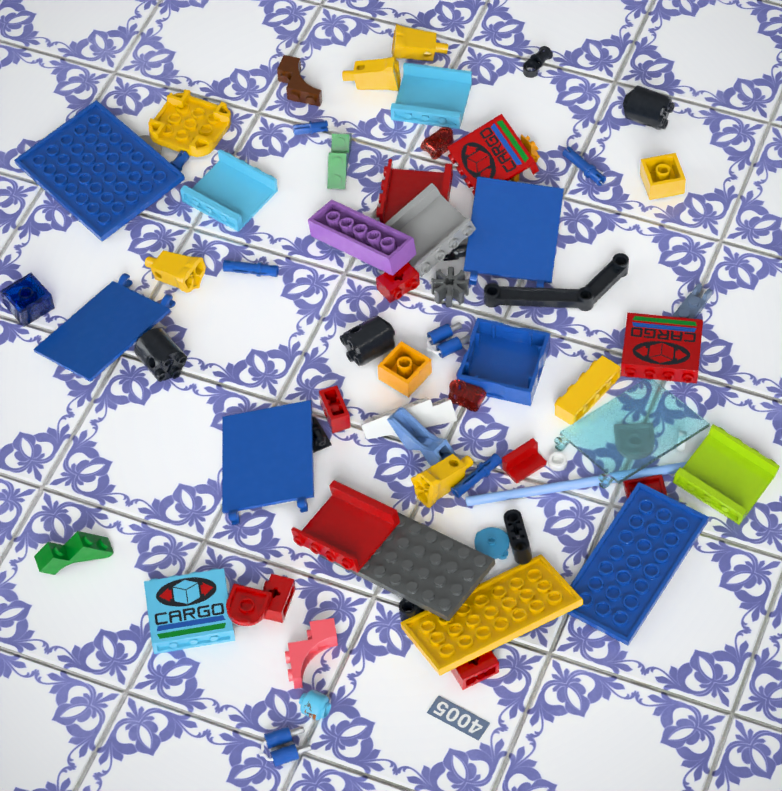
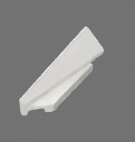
(423, 410)

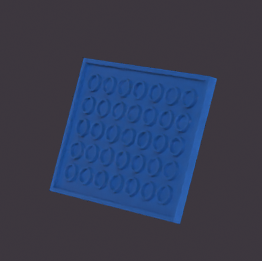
(99, 170)

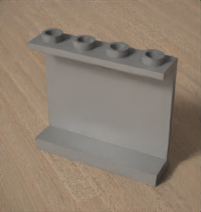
(433, 225)

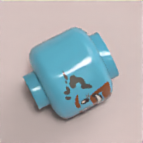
(314, 705)

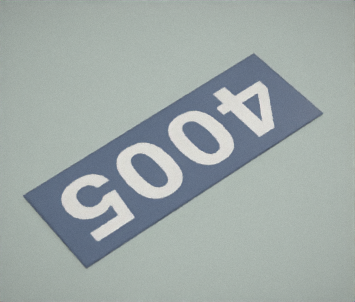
(458, 718)

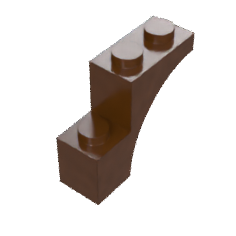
(297, 88)

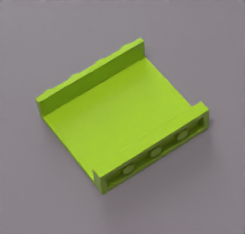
(726, 474)

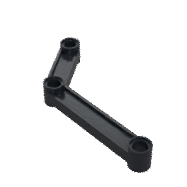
(555, 297)

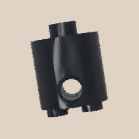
(648, 107)
(368, 340)
(160, 354)

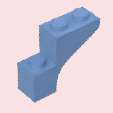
(417, 437)

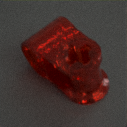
(438, 142)
(467, 396)

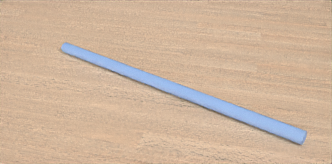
(564, 485)

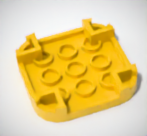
(190, 124)

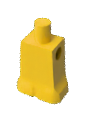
(416, 44)
(375, 74)
(177, 270)
(440, 478)

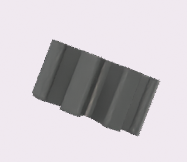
(450, 287)

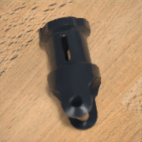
(458, 252)

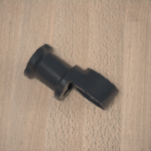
(541, 56)

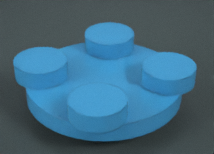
(492, 542)

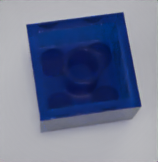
(27, 299)

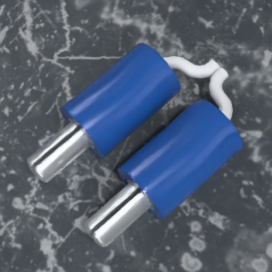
(449, 346)
(285, 754)

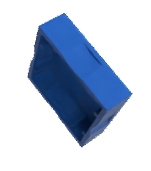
(505, 360)

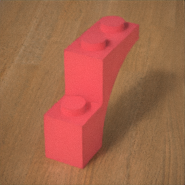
(320, 637)

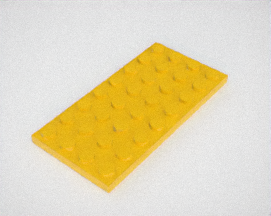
(493, 615)

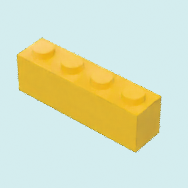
(587, 390)

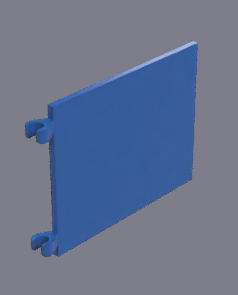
(514, 230)
(103, 329)
(267, 458)

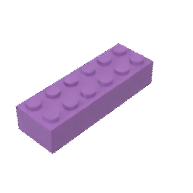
(362, 237)

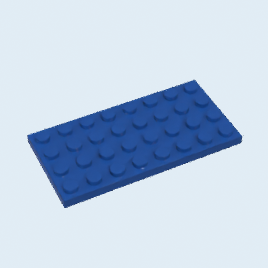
(635, 562)

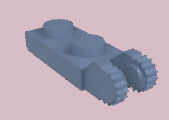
(693, 304)

